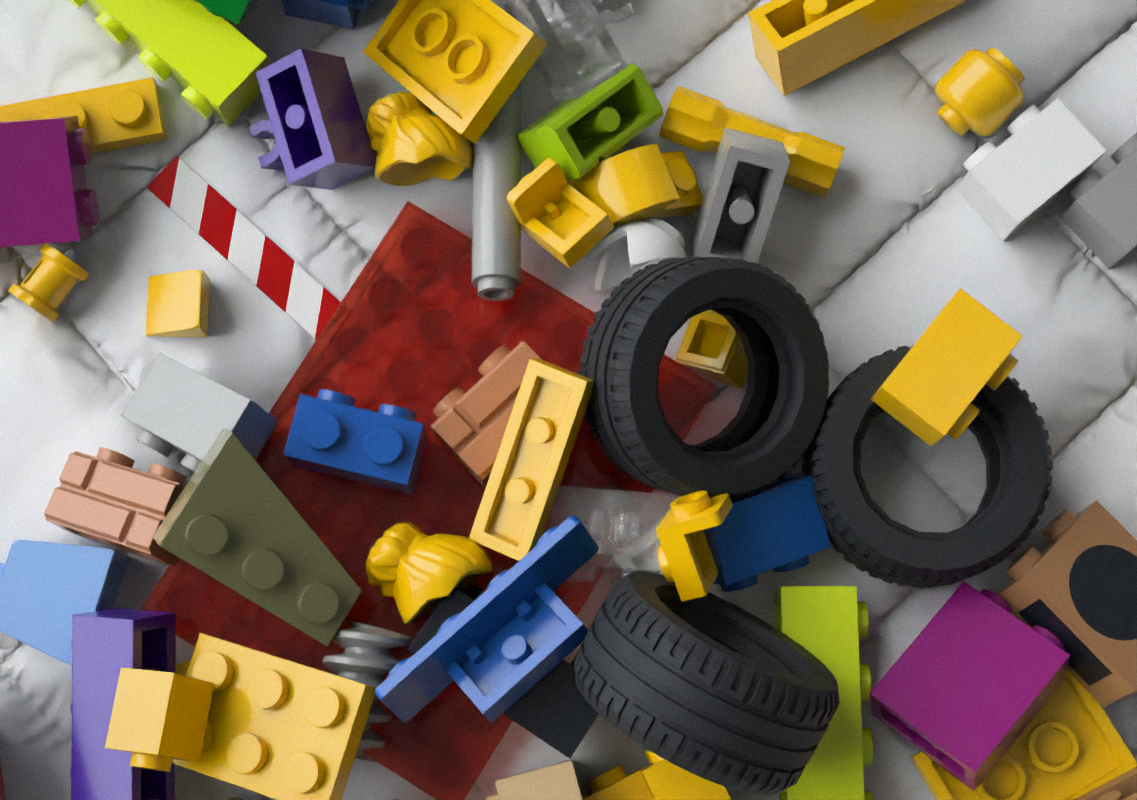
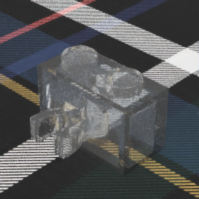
(578, 46)
(619, 524)

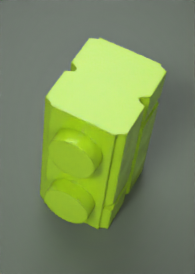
(593, 126)

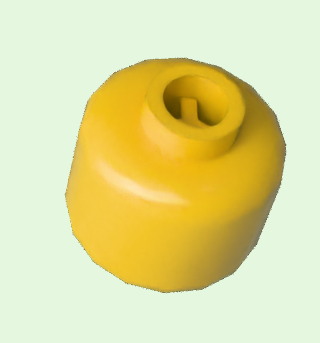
(979, 92)

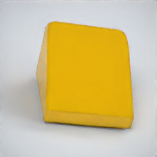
(178, 304)
(714, 349)

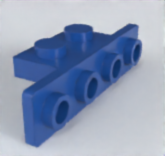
(502, 637)

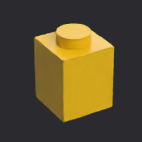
(159, 717)

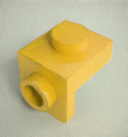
(557, 214)
(684, 546)

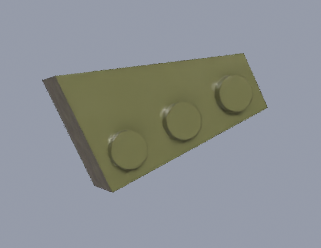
(256, 543)

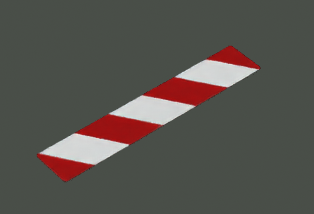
(245, 246)

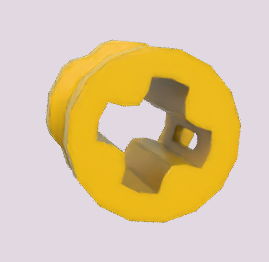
(49, 282)

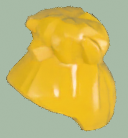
(414, 142)
(423, 568)

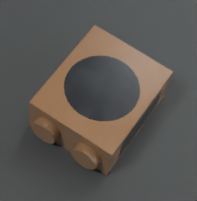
(1085, 595)

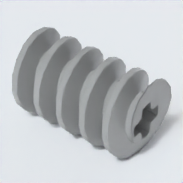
(365, 661)

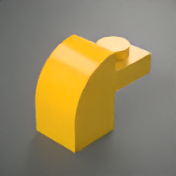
(642, 185)

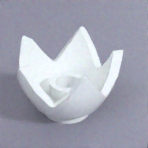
(633, 248)

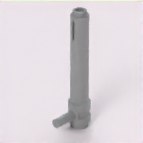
(494, 225)

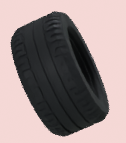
(783, 380)
(858, 528)
(705, 685)

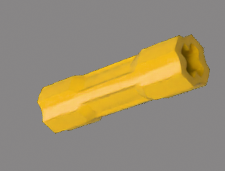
(700, 123)

